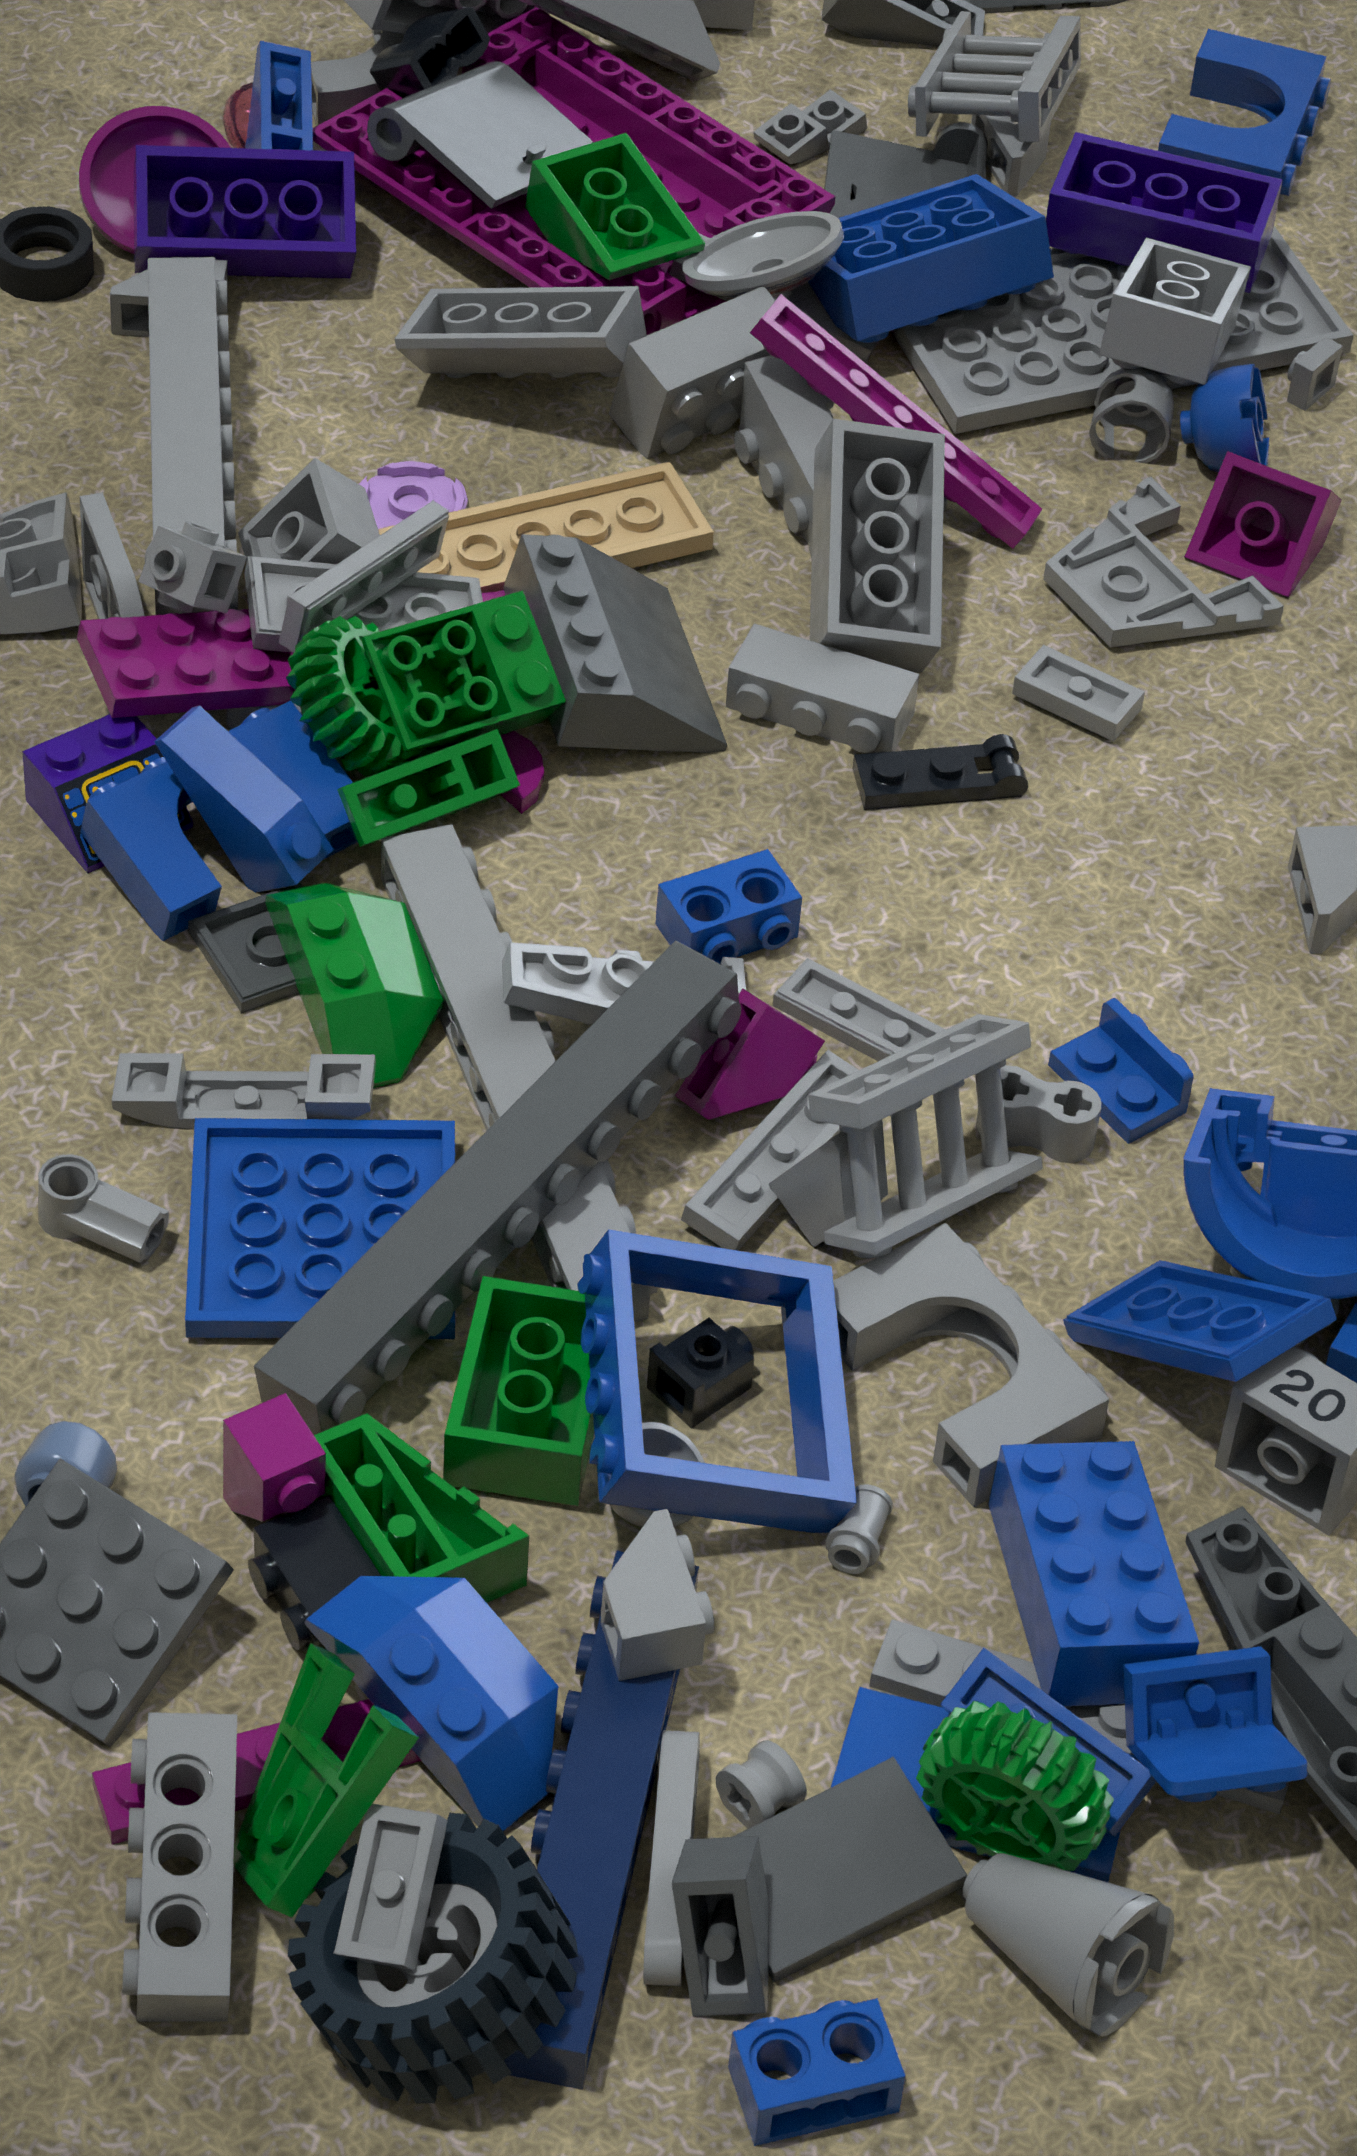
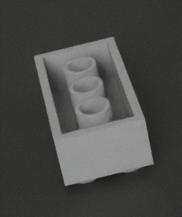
(878, 542)

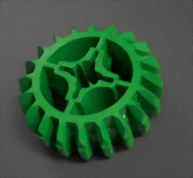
(343, 697)
(1014, 1786)

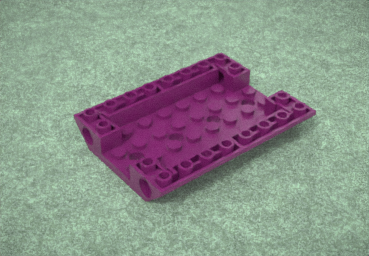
(702, 164)

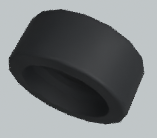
(45, 278)

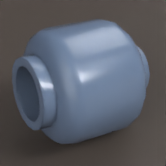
(72, 1443)

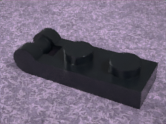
(940, 774)

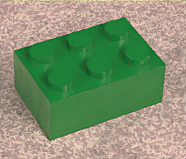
(521, 1395)

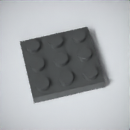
(96, 1600)

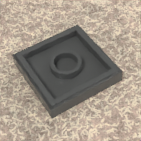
(246, 952)

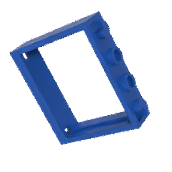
(806, 1294)

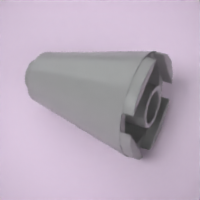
(1072, 1935)

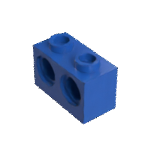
(730, 908)
(822, 2086)

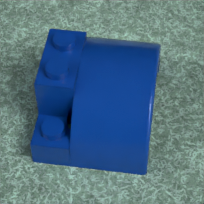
(1306, 1216)

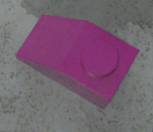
(751, 1064)
(271, 1461)

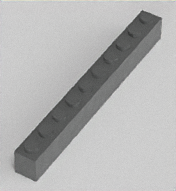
(501, 1189)

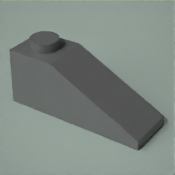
(900, 20)

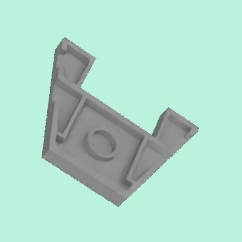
(1136, 592)

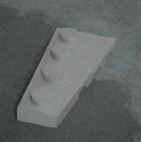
(574, 983)

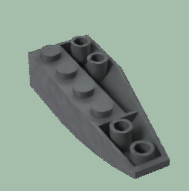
(1308, 1645)

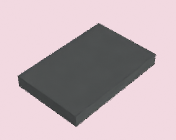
(849, 1866)

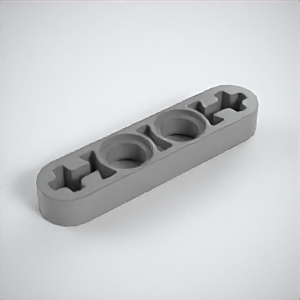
(672, 1826)

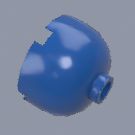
(1227, 417)

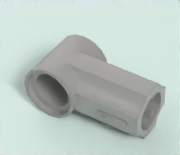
(79, 1204)

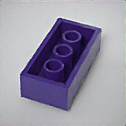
(1121, 193)
(247, 206)

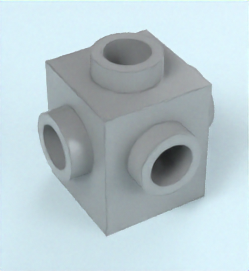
(191, 568)

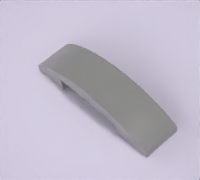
(165, 1094)

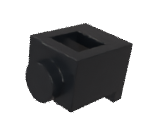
(701, 1370)

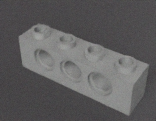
(193, 1979)

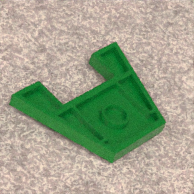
(306, 1794)

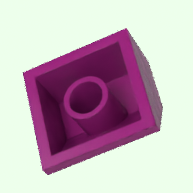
(1262, 524)

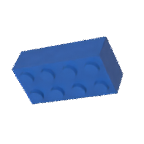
(1087, 1566)

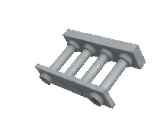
(998, 76)
(896, 1090)

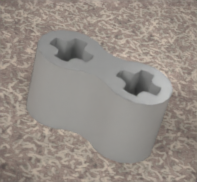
(1049, 1115)

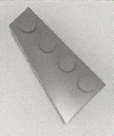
(779, 436)

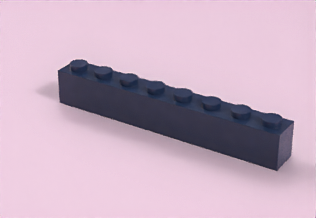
(595, 1835)

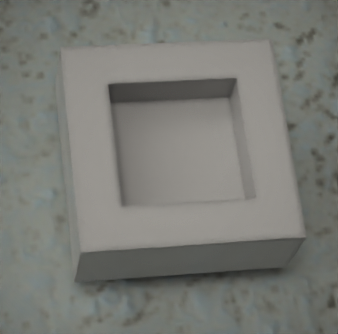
(1313, 373)

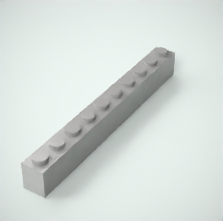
(494, 1042)

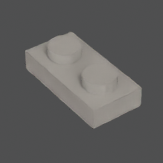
(1078, 692)
(391, 1887)

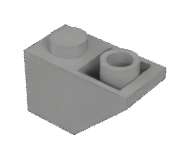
(651, 1606)

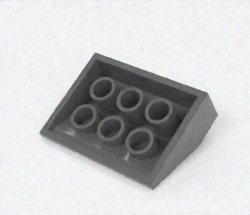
(613, 651)

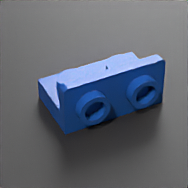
(1129, 1069)

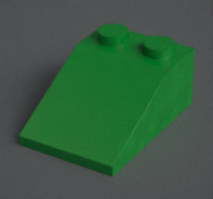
(608, 209)

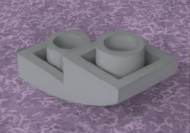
(806, 133)

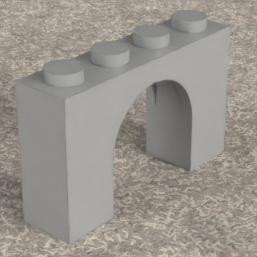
(946, 1289)

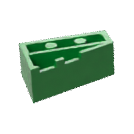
(413, 1517)

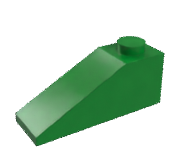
(428, 788)

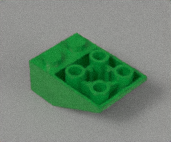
(465, 673)

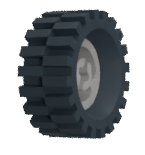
(457, 2008)

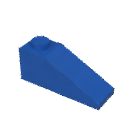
(281, 99)
(243, 803)

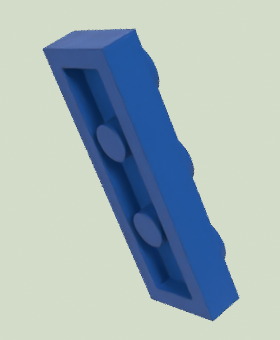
(993, 1680)

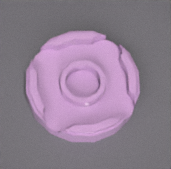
(395, 490)

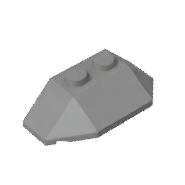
(655, 29)

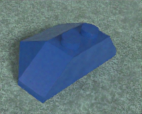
(455, 1680)

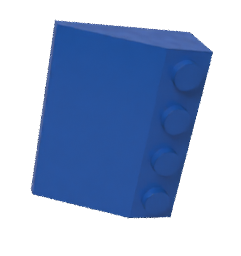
(932, 257)

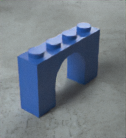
(1264, 78)
(139, 832)

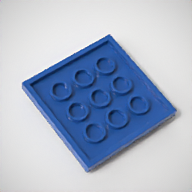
(293, 1208)

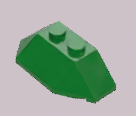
(358, 973)

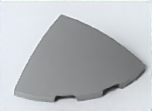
(39, 568)

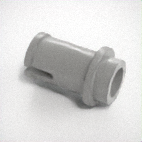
(859, 1531)

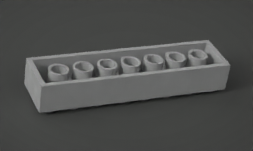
(190, 401)

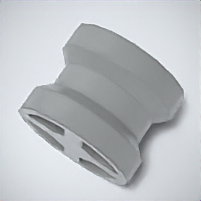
(761, 1784)

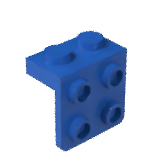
(1208, 1724)

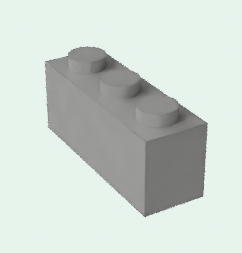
(821, 690)

